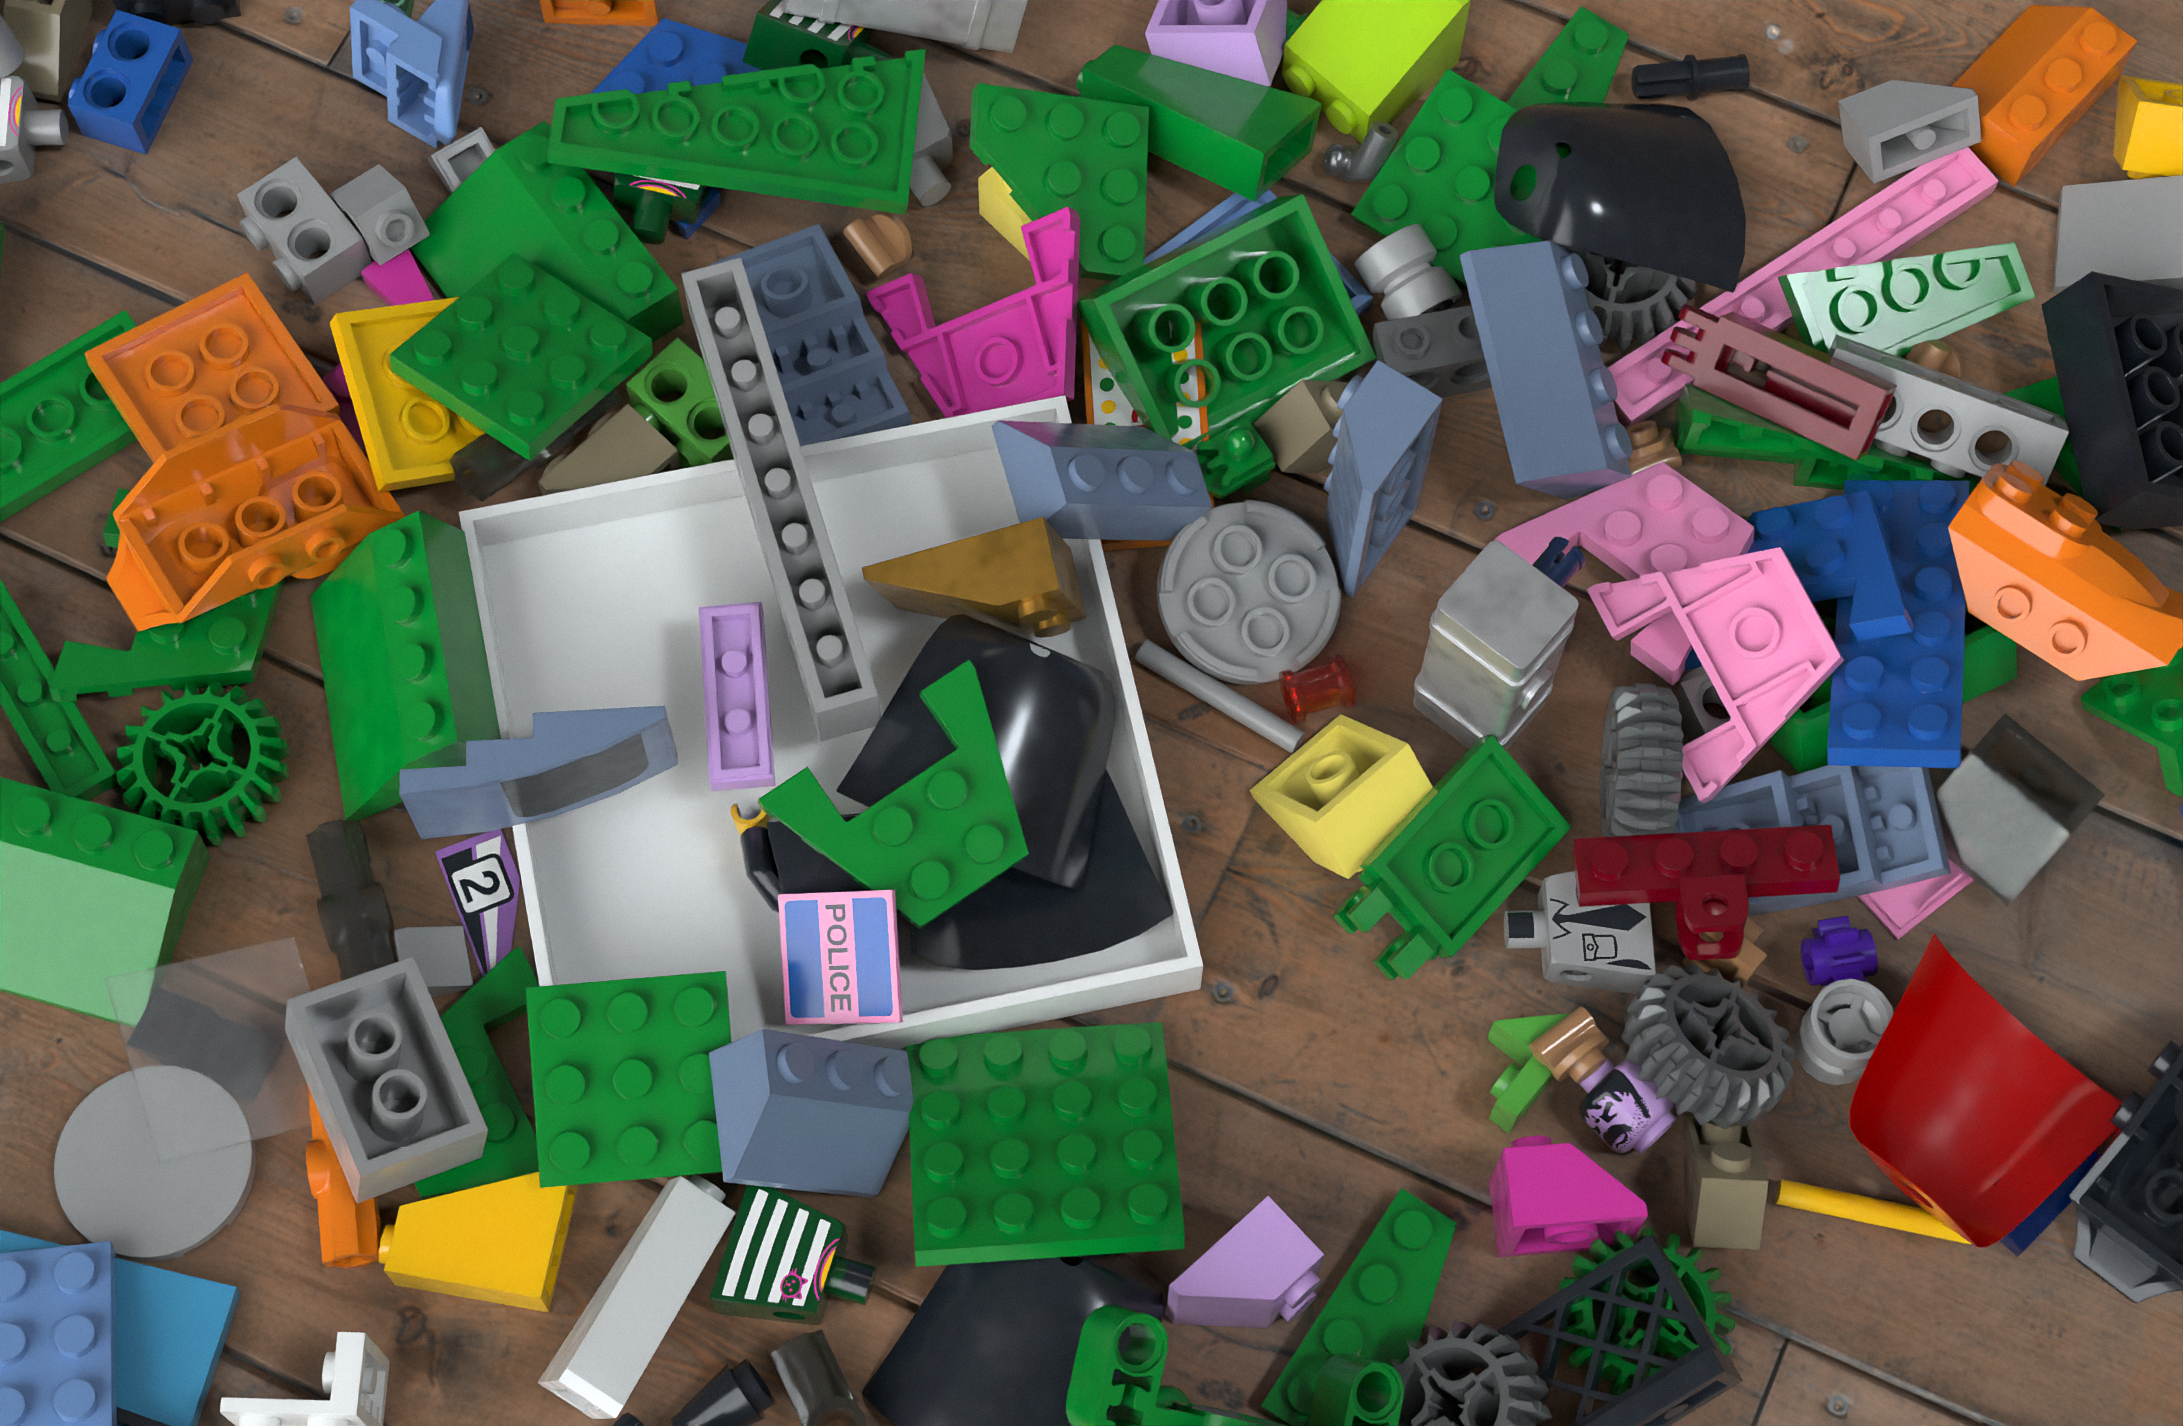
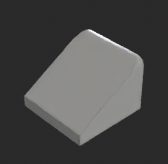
(461, 158)
(439, 955)

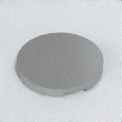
(1248, 592)
(122, 1194)

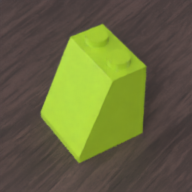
(1373, 56)

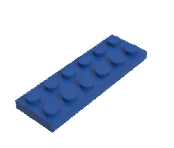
(1903, 693)

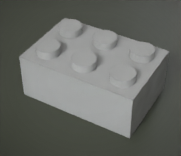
(385, 1079)

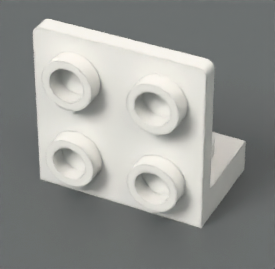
(353, 1376)

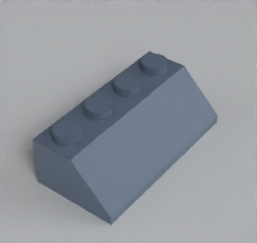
(1547, 368)
(1377, 468)

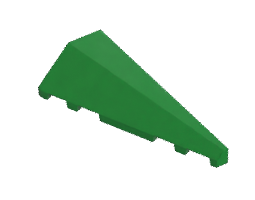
(1721, 429)

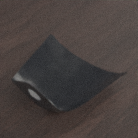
(1635, 188)
(1048, 723)
(1036, 921)
(1004, 1340)

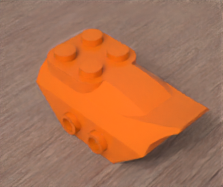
(242, 512)
(2057, 581)

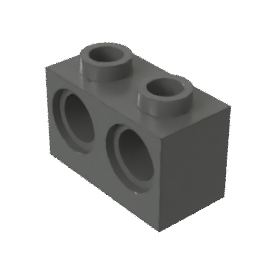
(1434, 350)

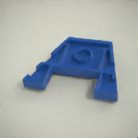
(678, 54)
(1837, 553)

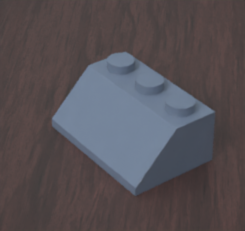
(1101, 479)
(810, 1112)

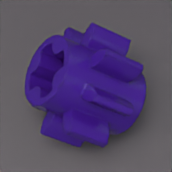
(1838, 953)

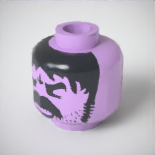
(1624, 1108)

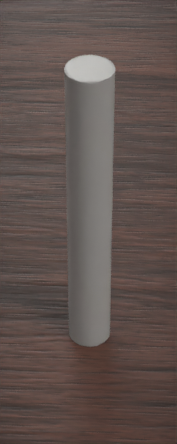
(1220, 696)

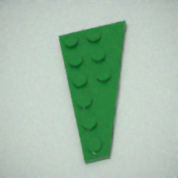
(773, 132)

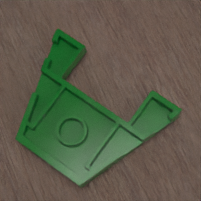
(214, 645)
(933, 834)
(510, 1138)

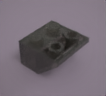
(2010, 808)

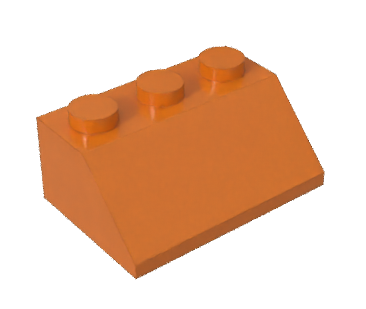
(2042, 82)

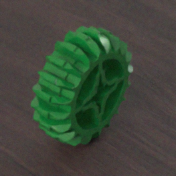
(217, 722)
(1671, 1336)

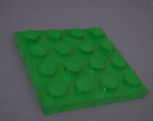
(1043, 1145)

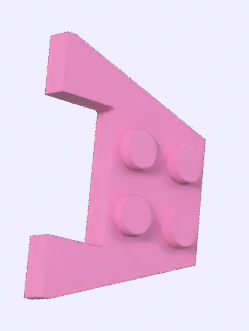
(1641, 529)
(1753, 639)

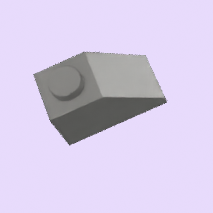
(1907, 125)

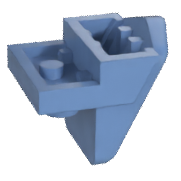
(414, 63)

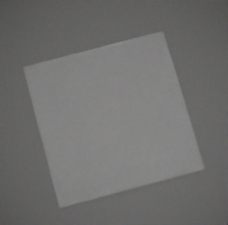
(214, 1047)

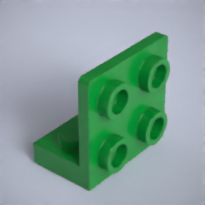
(2149, 707)

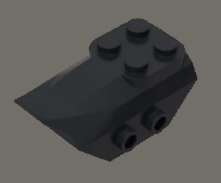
(2134, 1191)

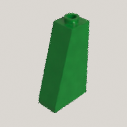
(1207, 120)

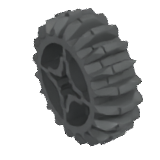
(1641, 319)
(1640, 761)
(1708, 1046)
(1499, 1396)

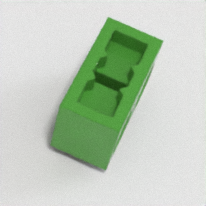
(690, 416)

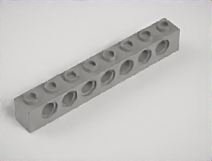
(782, 500)

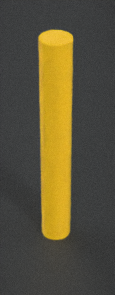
(1862, 1209)

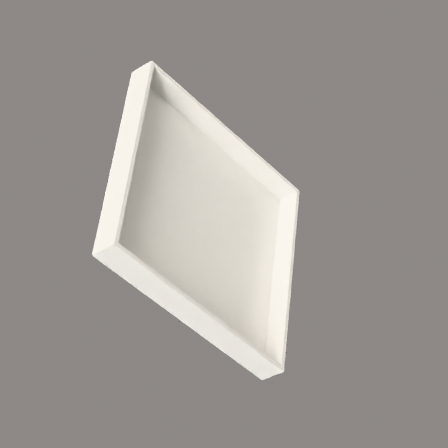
(598, 608)

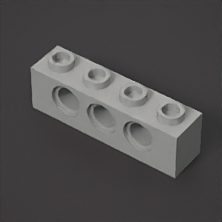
(2033, 432)

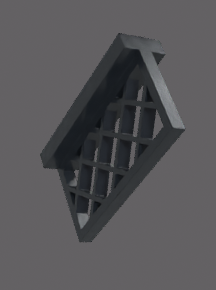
(1654, 1399)

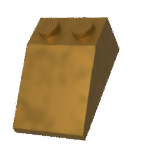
(1005, 577)

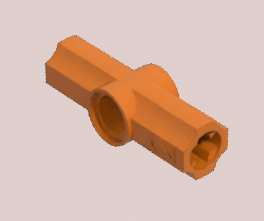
(347, 1230)

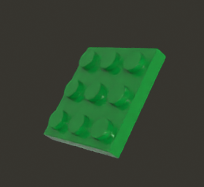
(1447, 174)
(521, 356)
(626, 1077)

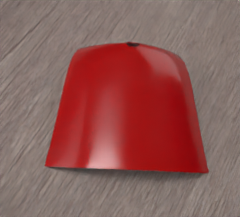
(1971, 1097)

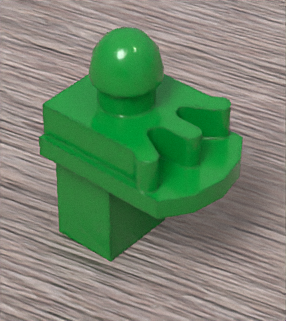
(1234, 460)

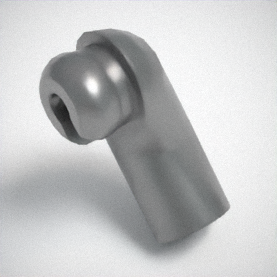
(1364, 160)

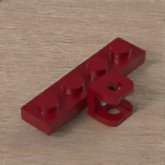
(1706, 876)

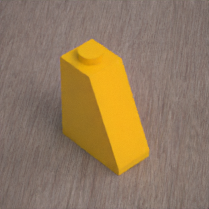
(483, 1242)

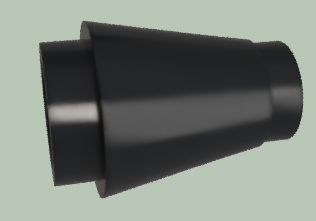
(729, 1399)

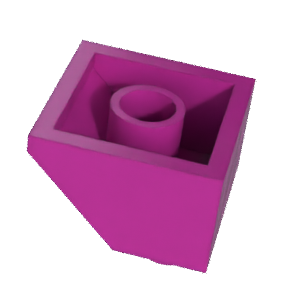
(1557, 1200)

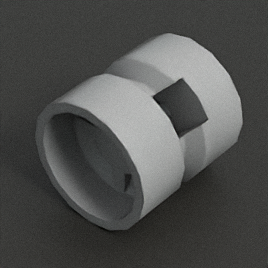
(1404, 273)
(1841, 1031)

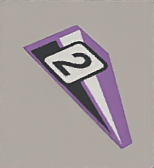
(484, 893)

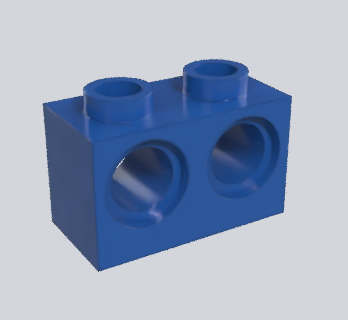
(140, 85)

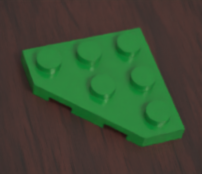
(1071, 155)

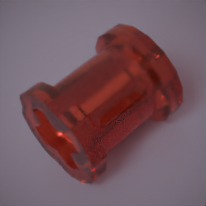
(1317, 689)

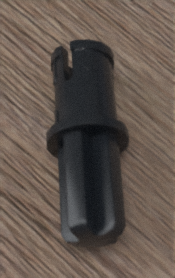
(1691, 77)

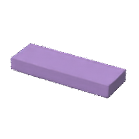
(736, 696)

